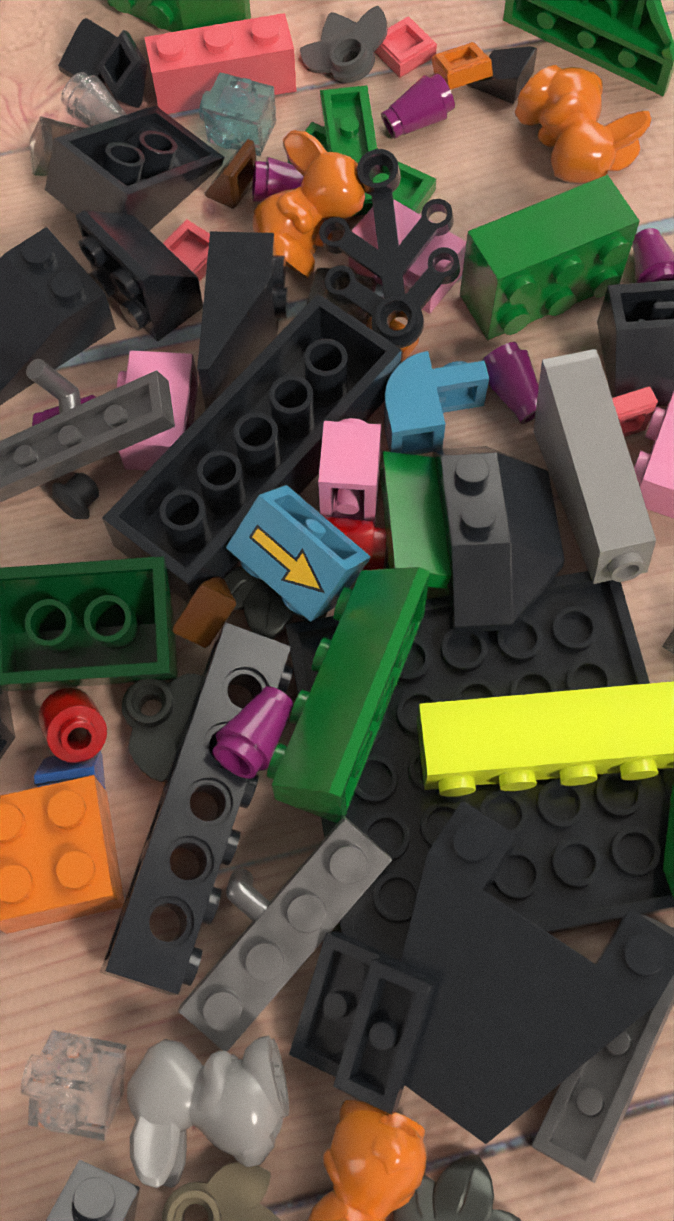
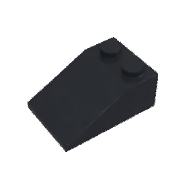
(130, 166)
(240, 306)
(46, 309)

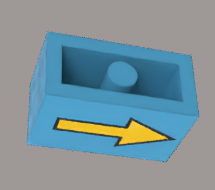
(297, 552)

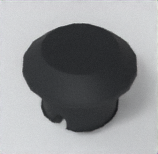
(76, 495)

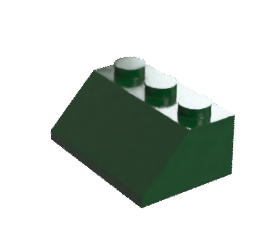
(86, 624)

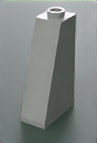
(592, 467)

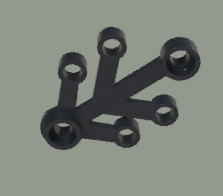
(390, 259)

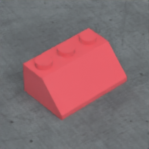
(190, 60)

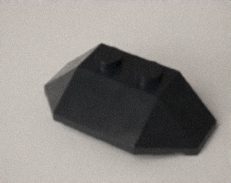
(497, 535)

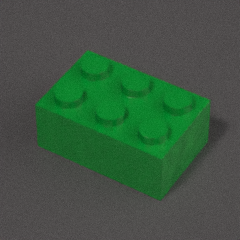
(547, 257)

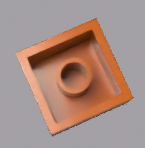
(57, 855)

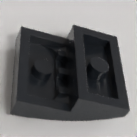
(362, 1020)

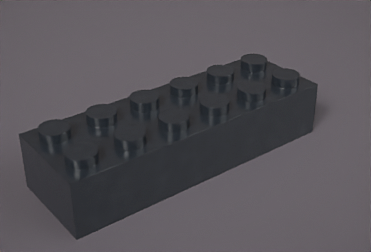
(252, 441)

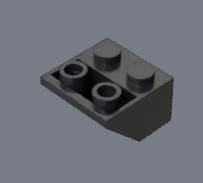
(138, 272)
(639, 338)

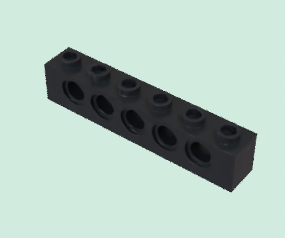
(134, 952)

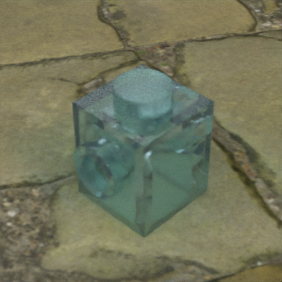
(237, 112)

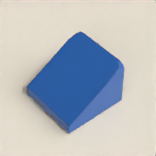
(55, 770)

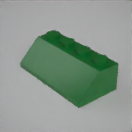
(351, 691)

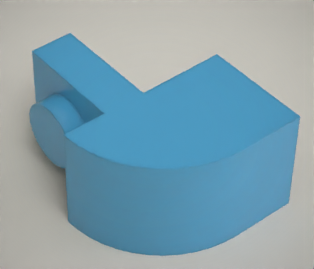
(419, 397)

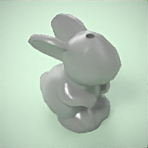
(228, 1099)

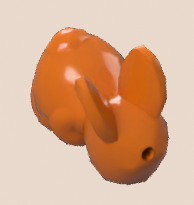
(568, 109)
(296, 215)
(371, 1163)

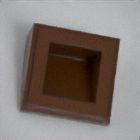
(234, 177)
(205, 612)

